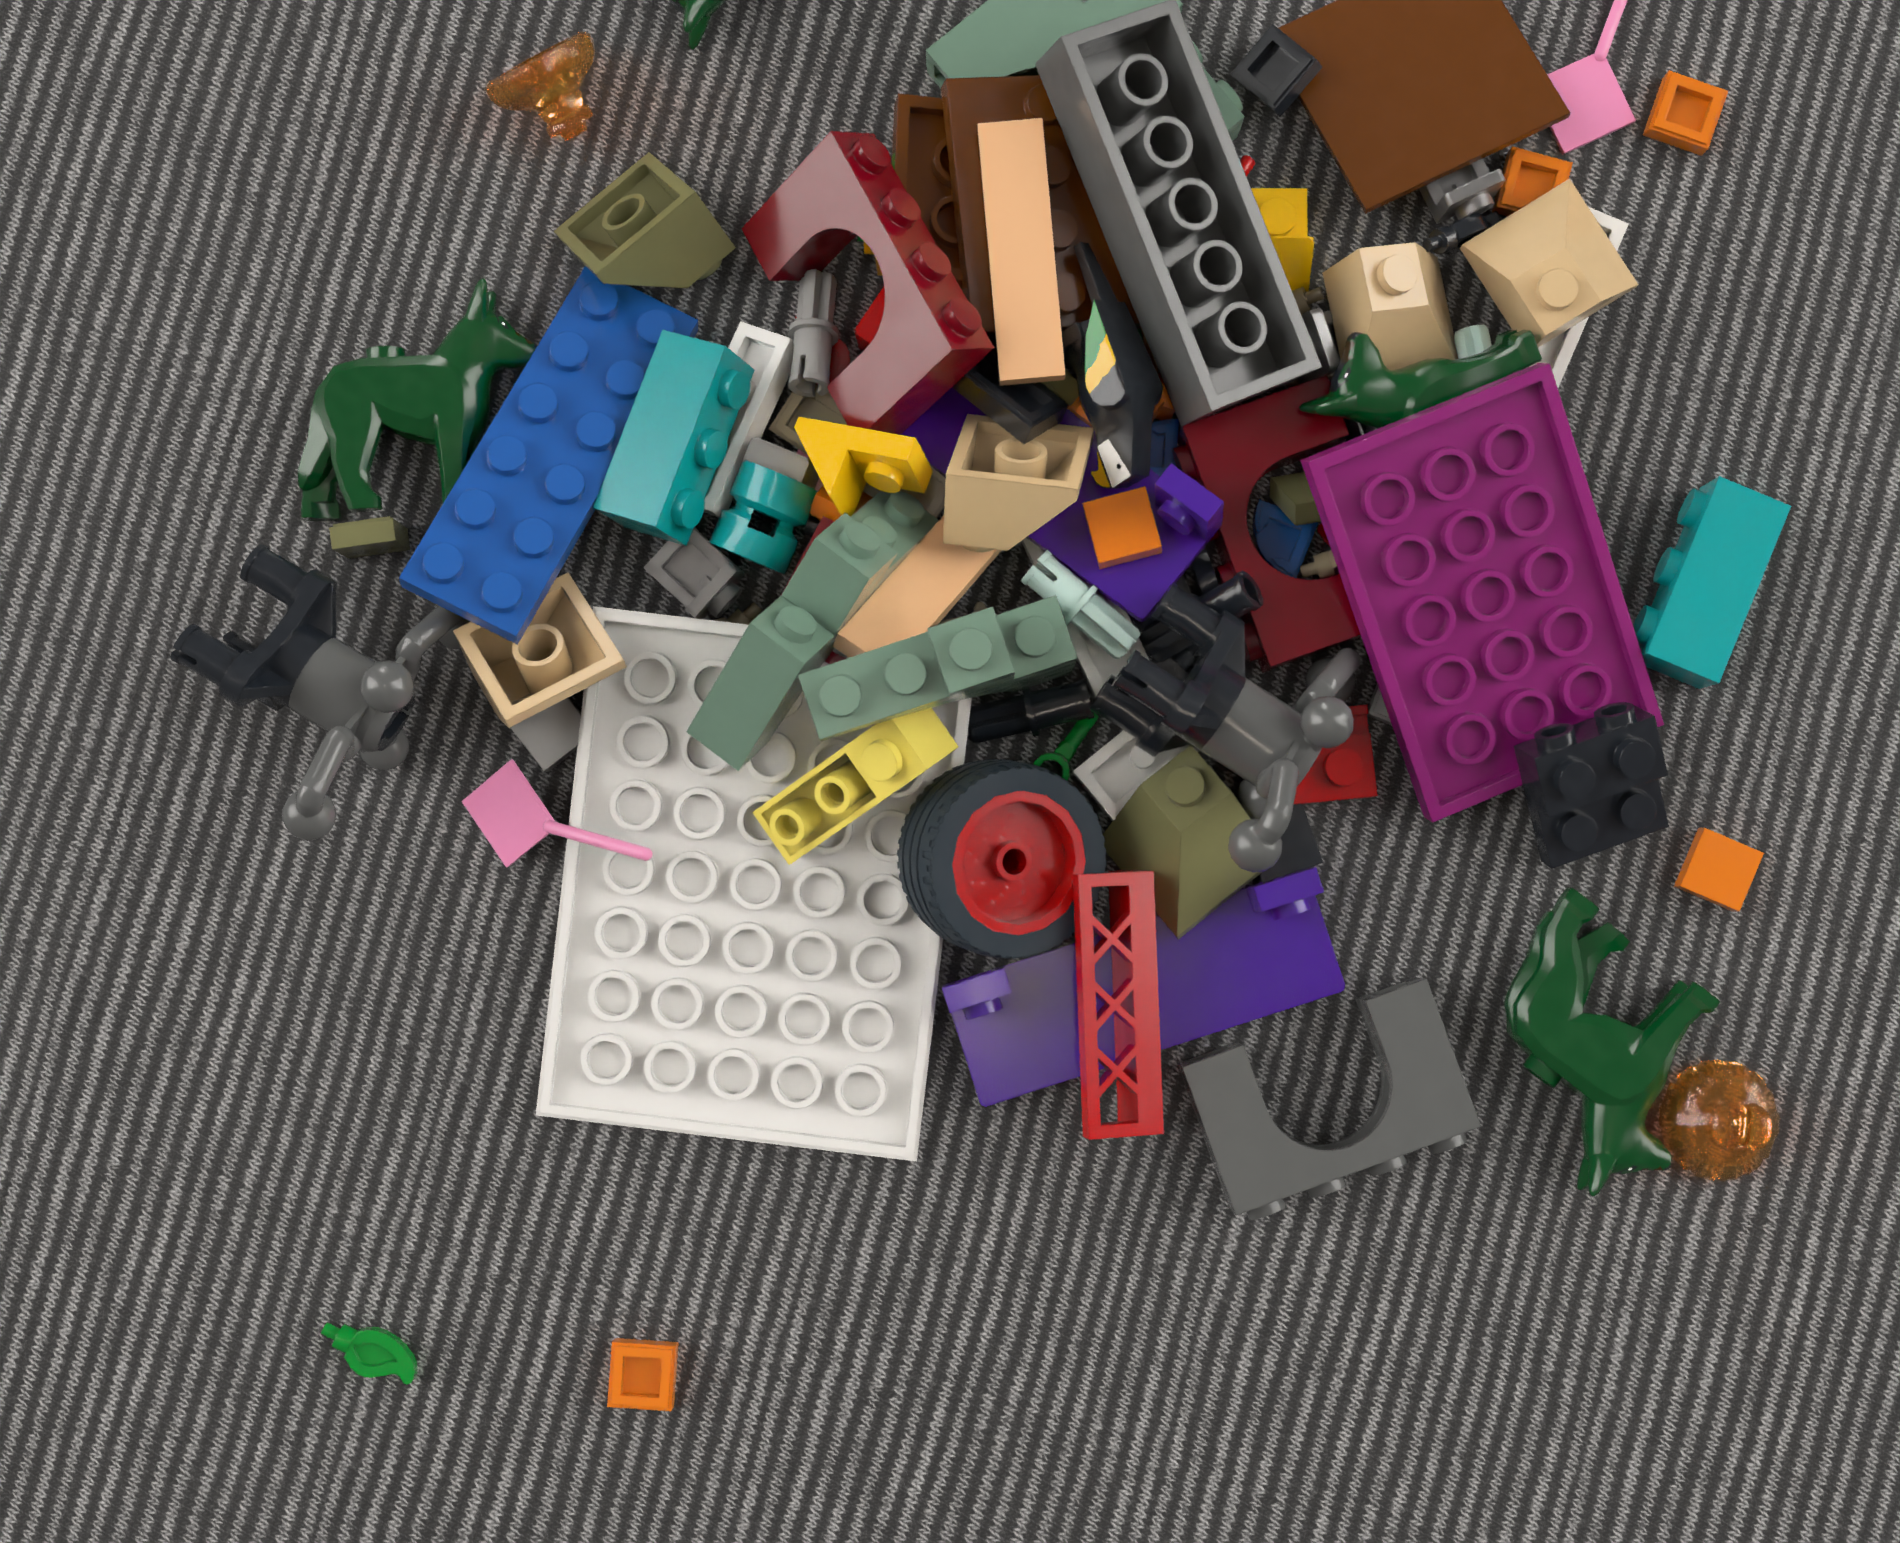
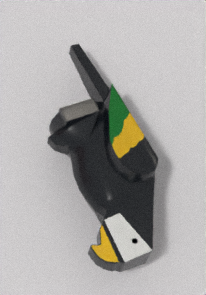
(1113, 380)

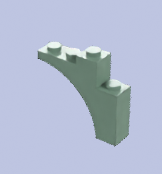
(1014, 34)
(802, 624)
(945, 665)

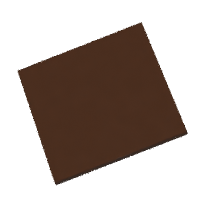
(1419, 89)

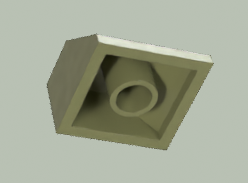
(647, 231)
(1181, 831)

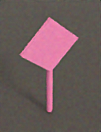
(1591, 93)
(517, 819)

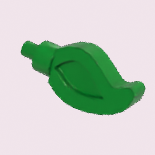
(373, 1351)

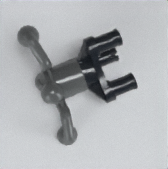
(319, 678)
(1233, 718)

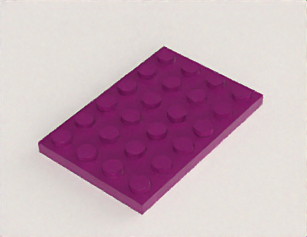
(1478, 582)

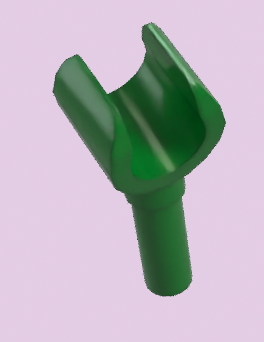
(1067, 747)

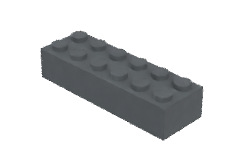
(1177, 210)

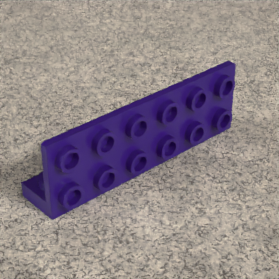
(1182, 510)
(1235, 966)

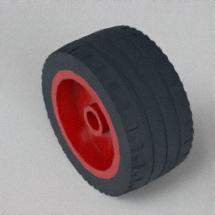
(996, 857)

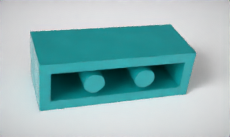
(675, 437)
(1708, 581)

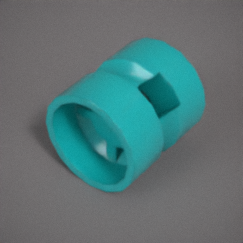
(770, 495)

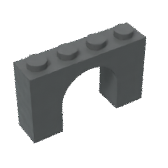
(1418, 1106)

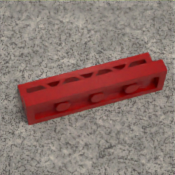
(1132, 1002)

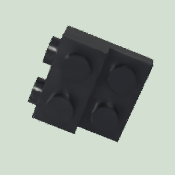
(1593, 782)

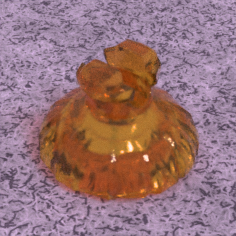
(550, 86)
(1699, 1118)

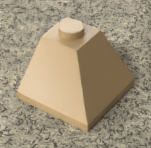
(1549, 264)
(1395, 300)
(1008, 488)
(555, 658)

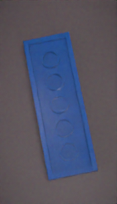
(542, 460)

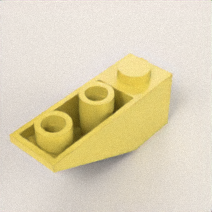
(853, 781)

